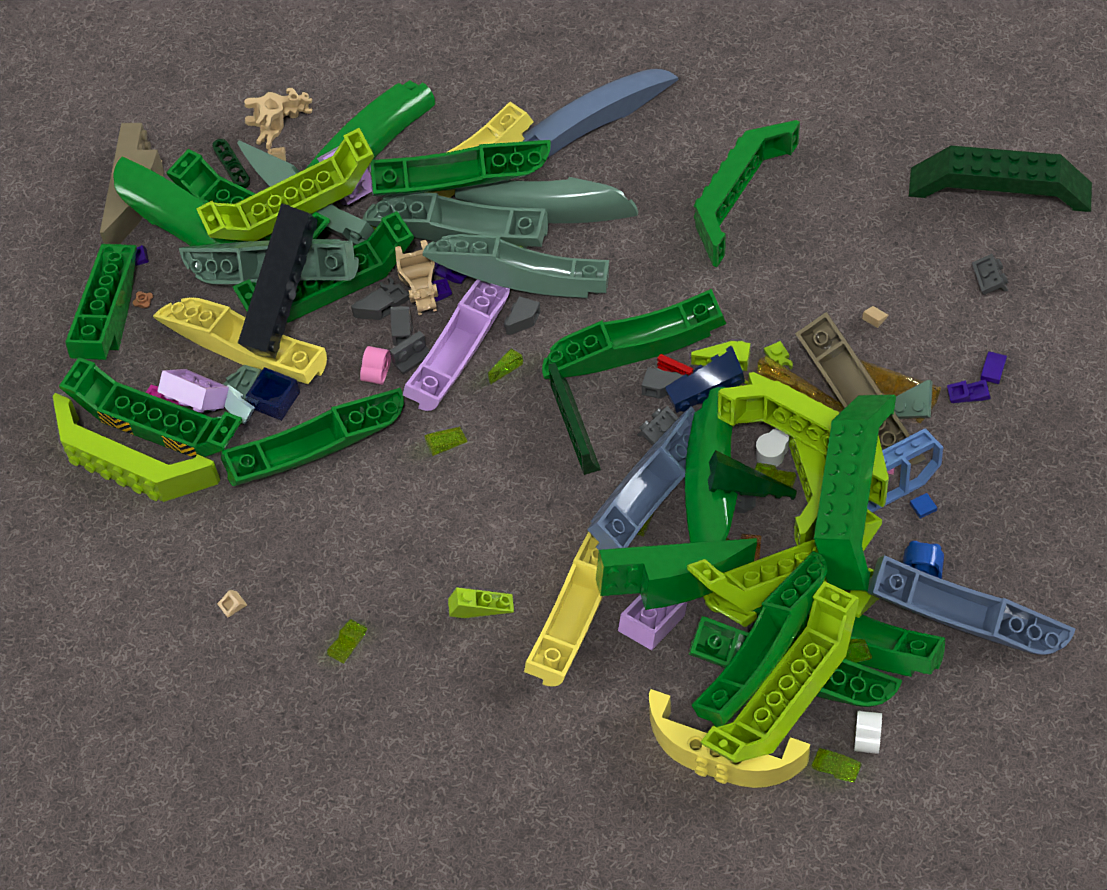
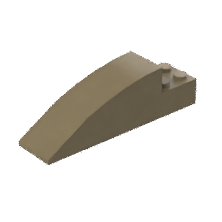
(118, 216)

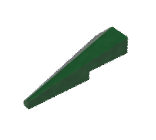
(733, 475)

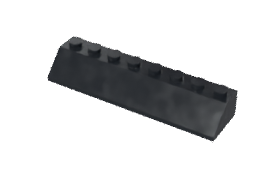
(278, 281)

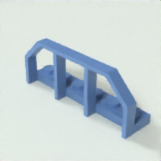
(900, 454)

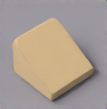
(278, 152)
(874, 316)
(231, 603)

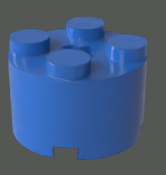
(925, 558)

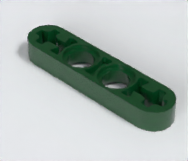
(233, 163)

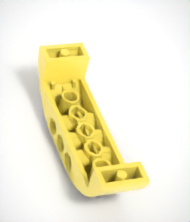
(685, 747)

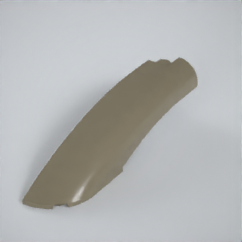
(847, 374)

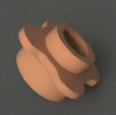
(145, 303)

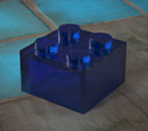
(273, 393)

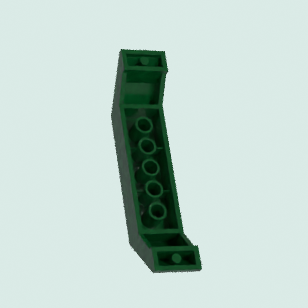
(1002, 172)

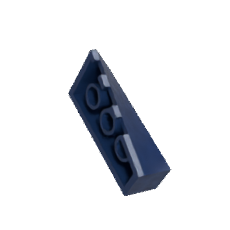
(695, 388)

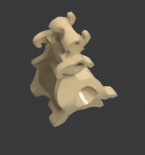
(271, 110)
(417, 273)

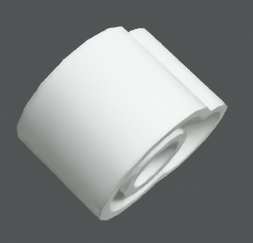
(772, 447)
(868, 732)

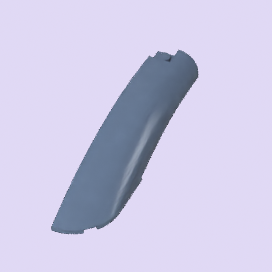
(600, 107)
(643, 487)
(967, 609)

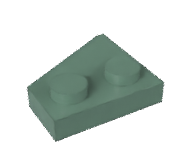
(243, 379)
(915, 402)

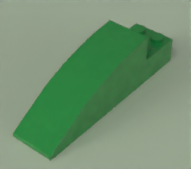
(104, 304)
(662, 571)

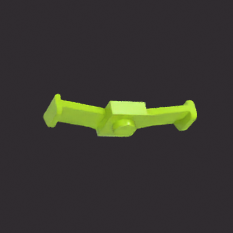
(719, 604)

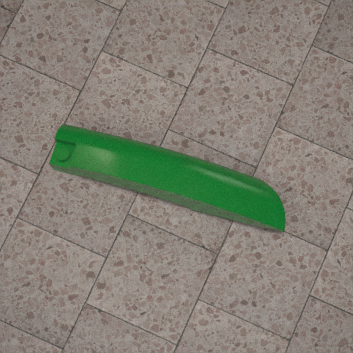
(386, 116)
(458, 168)
(162, 203)
(635, 338)
(312, 439)
(707, 511)
(766, 643)
(893, 647)
(848, 684)

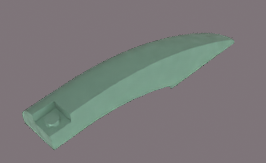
(276, 170)
(564, 200)
(438, 216)
(517, 267)

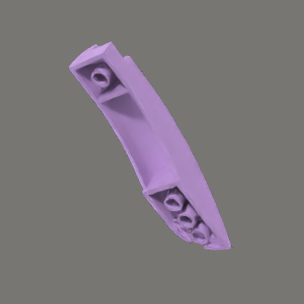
(456, 344)

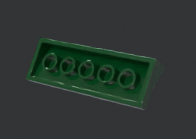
(573, 421)

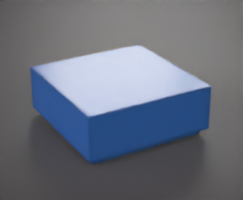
(923, 505)

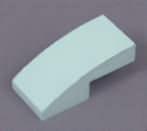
(237, 405)

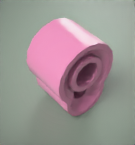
(375, 365)

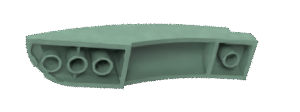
(243, 261)

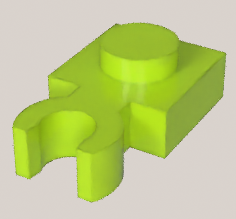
(779, 354)

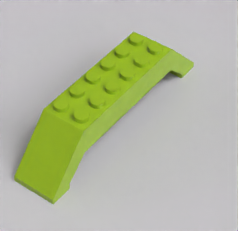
(306, 191)
(796, 416)
(128, 465)
(810, 469)
(754, 582)
(792, 682)

